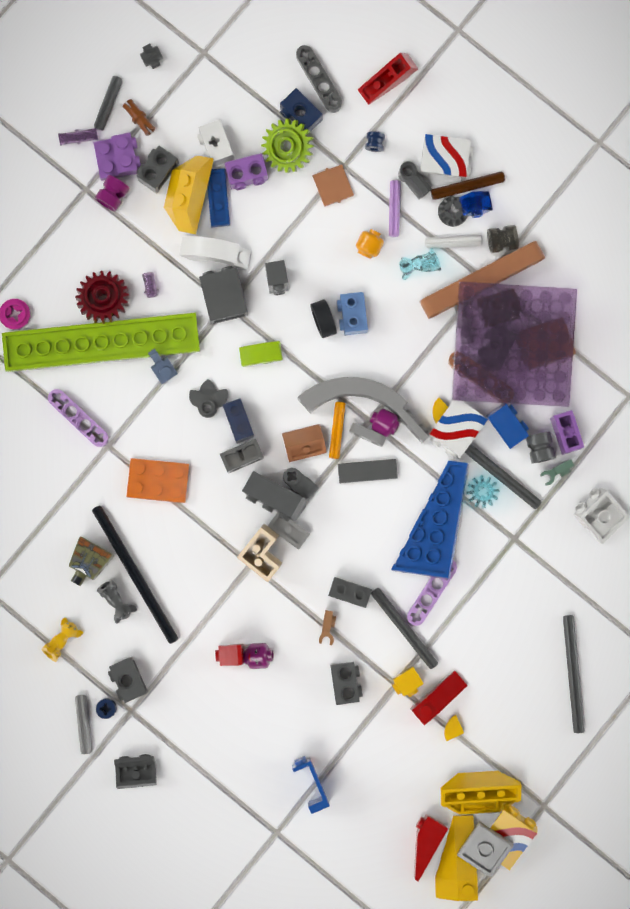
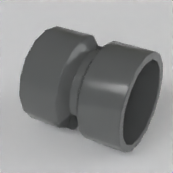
(540, 447)

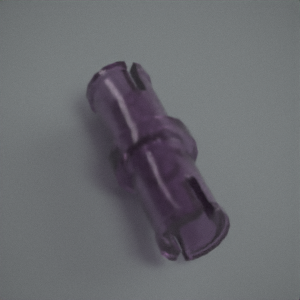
(78, 136)

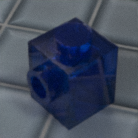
(476, 203)

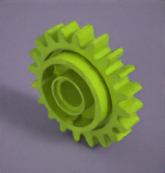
(299, 145)

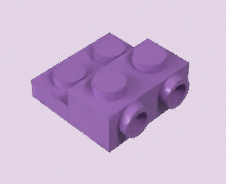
(117, 156)

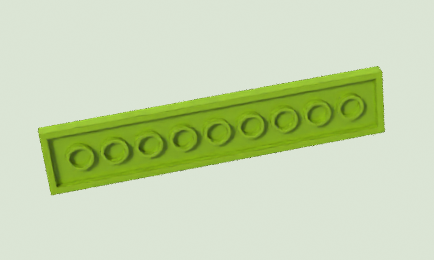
(100, 342)

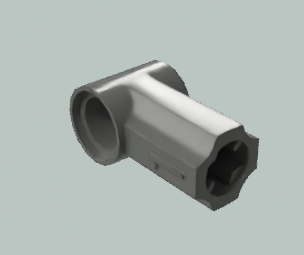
(415, 182)

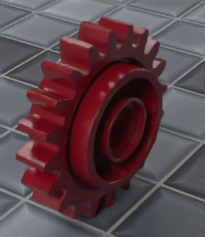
(105, 308)

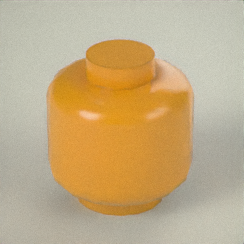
(369, 243)

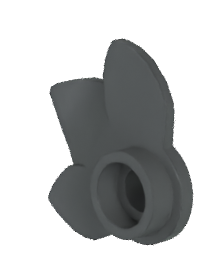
(208, 396)

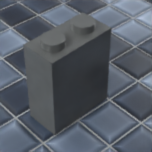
(223, 295)

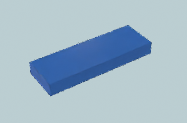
(218, 198)

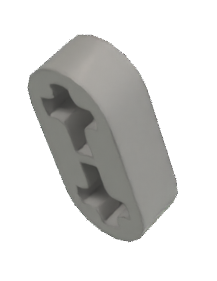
(367, 434)

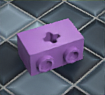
(567, 432)

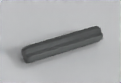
(108, 103)

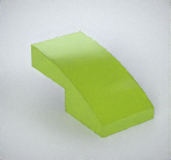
(260, 353)

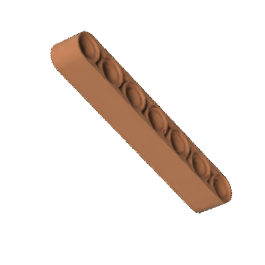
(492, 273)

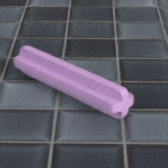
(394, 208)

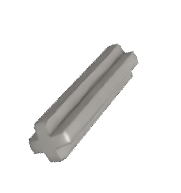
(83, 724)

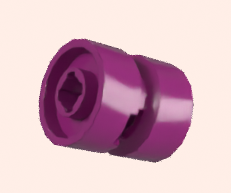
(112, 192)

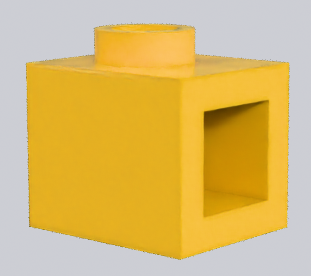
(407, 682)

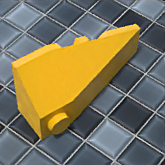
(456, 877)

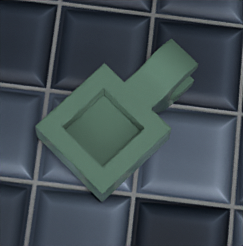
(562, 469)

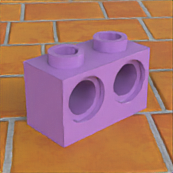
(244, 166)

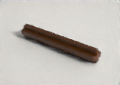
(468, 185)

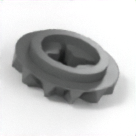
(447, 217)

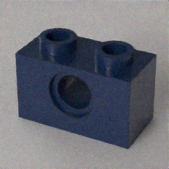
(297, 101)
(238, 420)

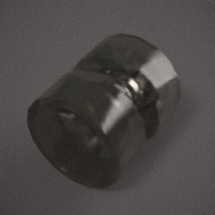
(504, 238)

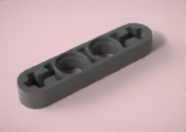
(315, 80)

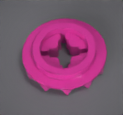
(6, 311)

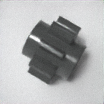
(151, 56)

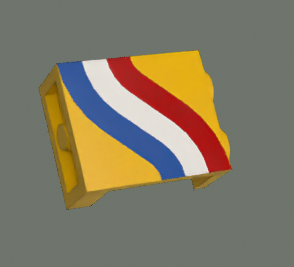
(516, 830)

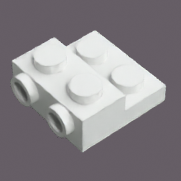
(601, 514)

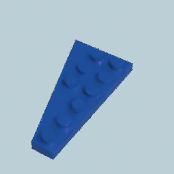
(434, 535)

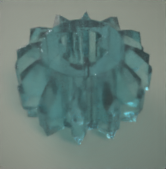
(482, 484)

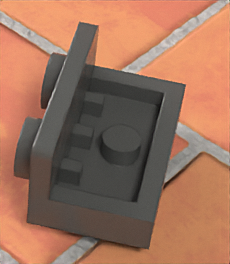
(135, 771)

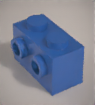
(507, 425)

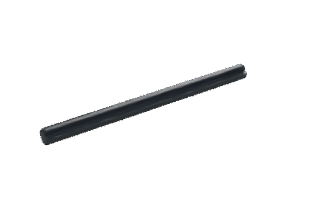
(135, 574)

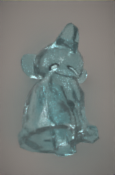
(425, 263)

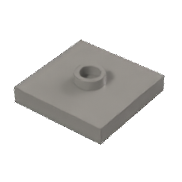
(485, 849)

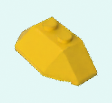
(187, 193)
(480, 792)

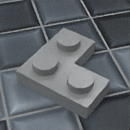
(289, 531)

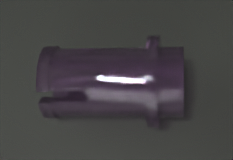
(150, 285)

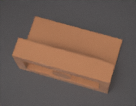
(304, 443)

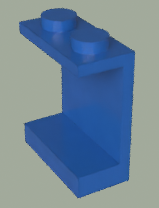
(321, 802)

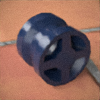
(375, 141)
(110, 708)

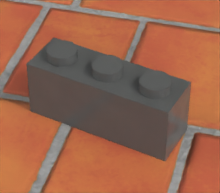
(273, 497)

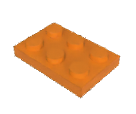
(157, 480)

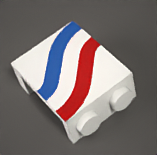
(446, 156)
(457, 428)

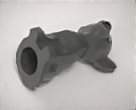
(109, 592)

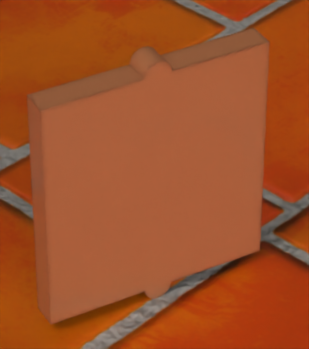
(333, 185)

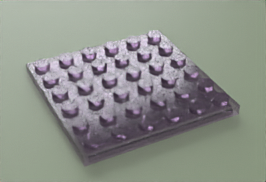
(514, 344)

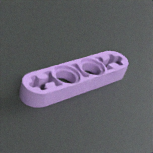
(80, 416)
(435, 594)

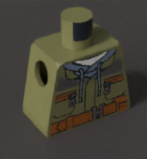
(88, 560)

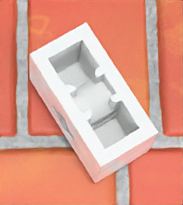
(215, 132)

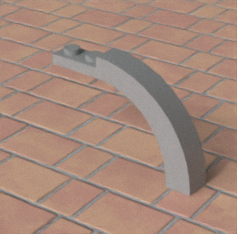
(366, 388)

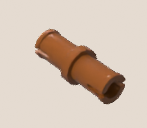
(138, 117)

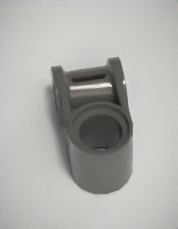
(302, 486)

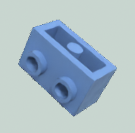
(353, 313)

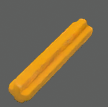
(337, 429)

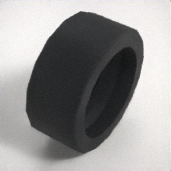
(323, 318)

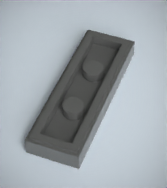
(367, 471)

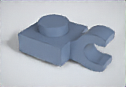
(162, 368)

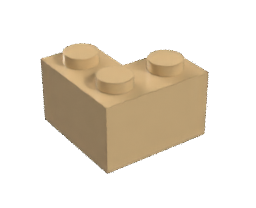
(257, 556)

